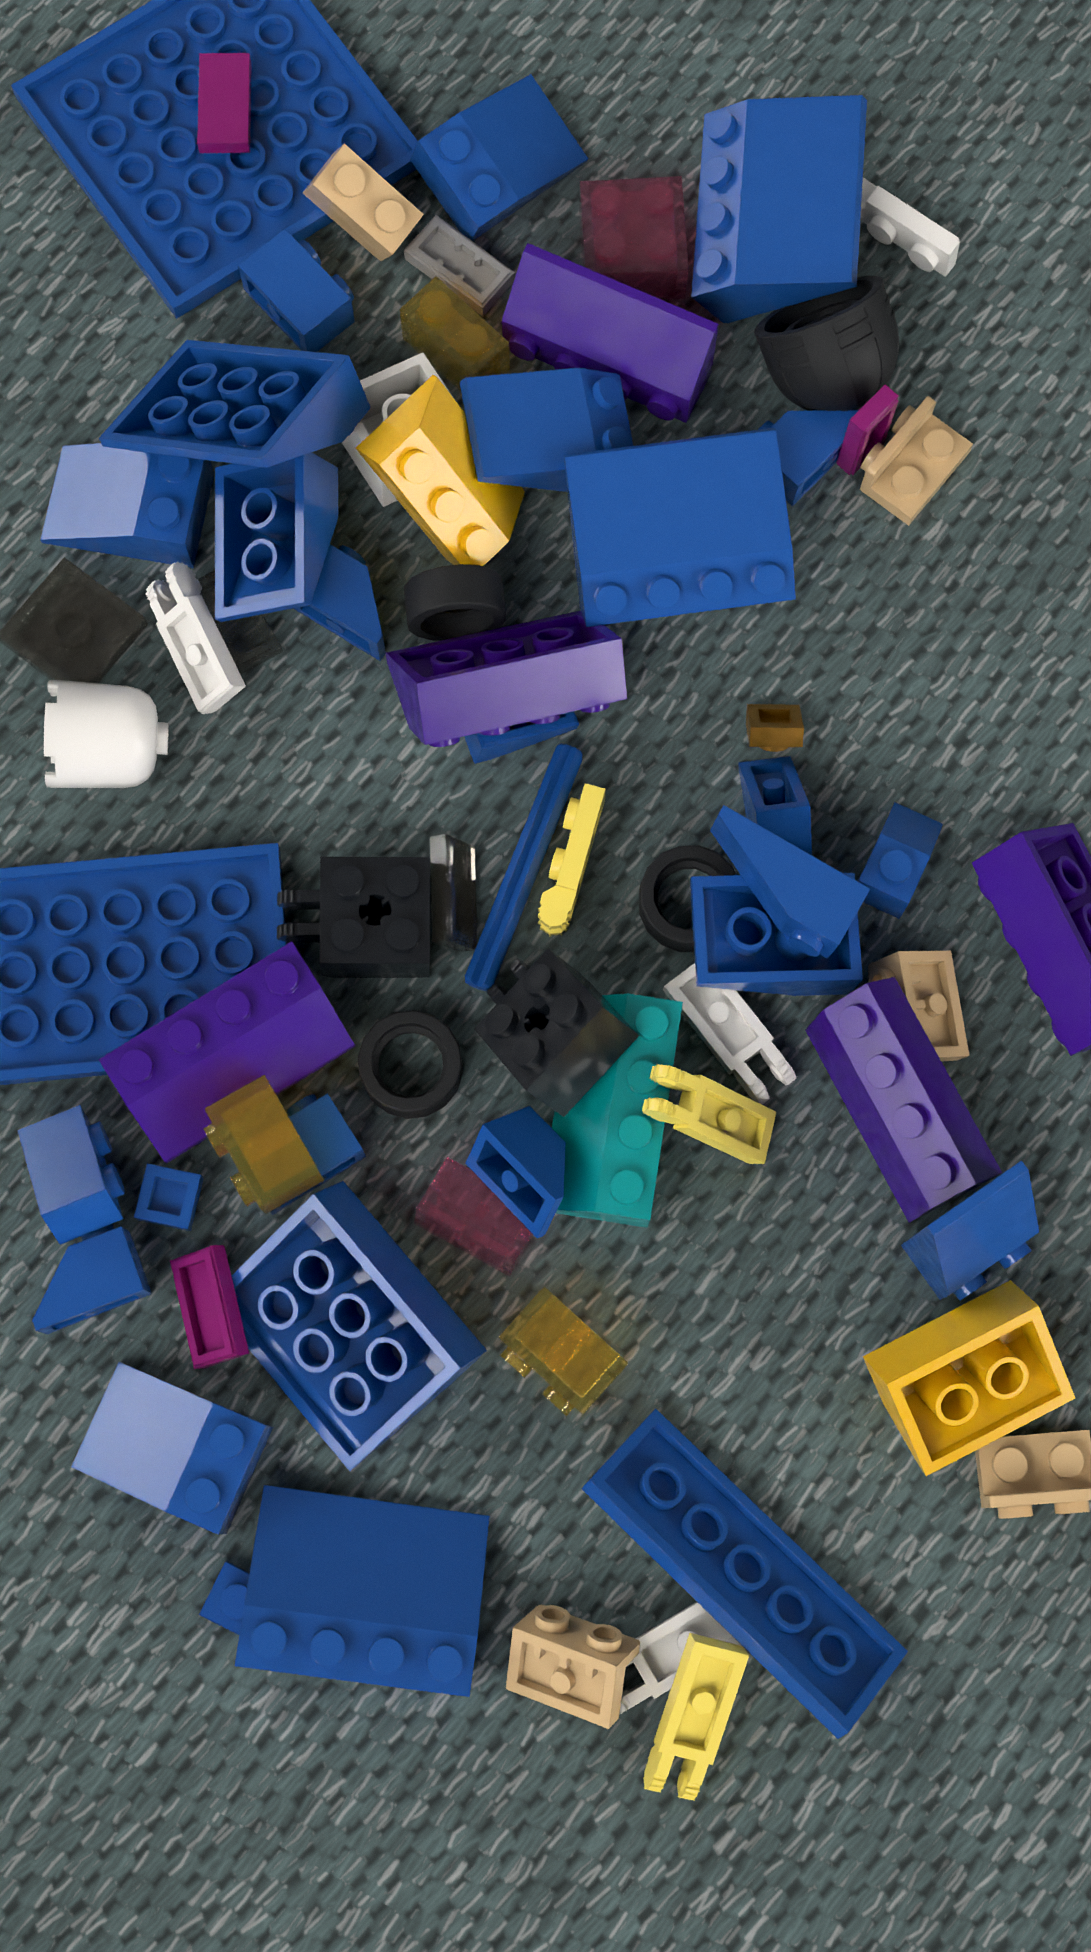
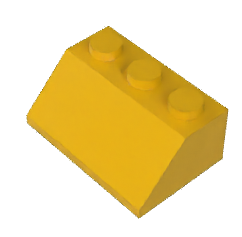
(431, 470)
(970, 1376)

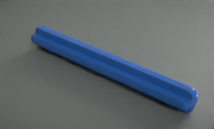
(523, 867)

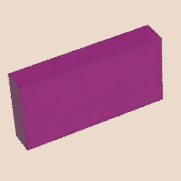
(224, 103)
(867, 429)
(209, 1307)

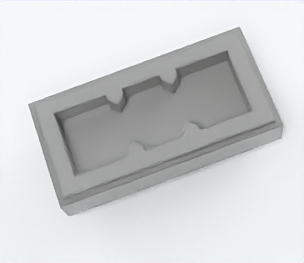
(459, 264)

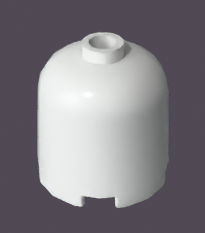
(101, 735)

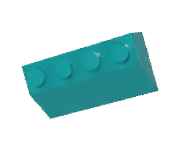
(608, 1138)

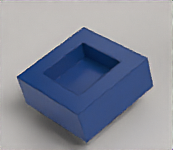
(168, 1197)
(227, 1598)

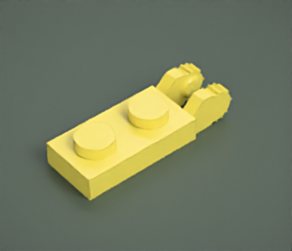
(570, 863)
(713, 1114)
(696, 1713)

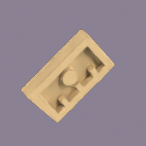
(913, 462)
(933, 994)
(1034, 1471)
(570, 1663)

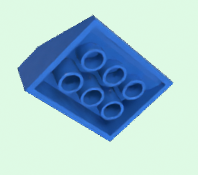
(778, 203)
(242, 405)
(680, 527)
(349, 1324)
(364, 1591)

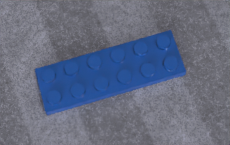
(746, 1573)

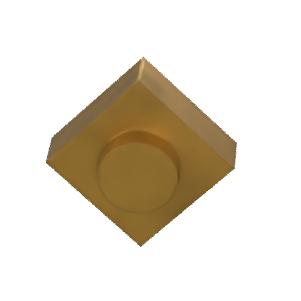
(774, 726)

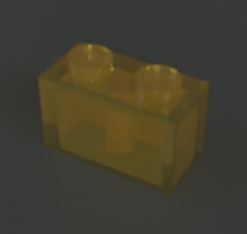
(452, 335)
(263, 1146)
(561, 1353)

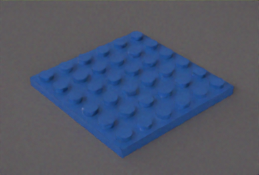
(128, 132)

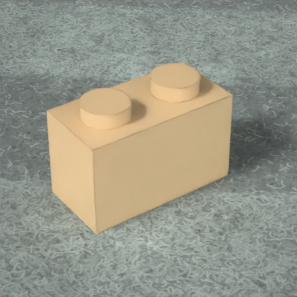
(363, 203)

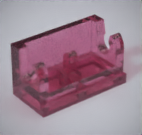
(472, 1218)

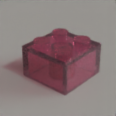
(636, 233)

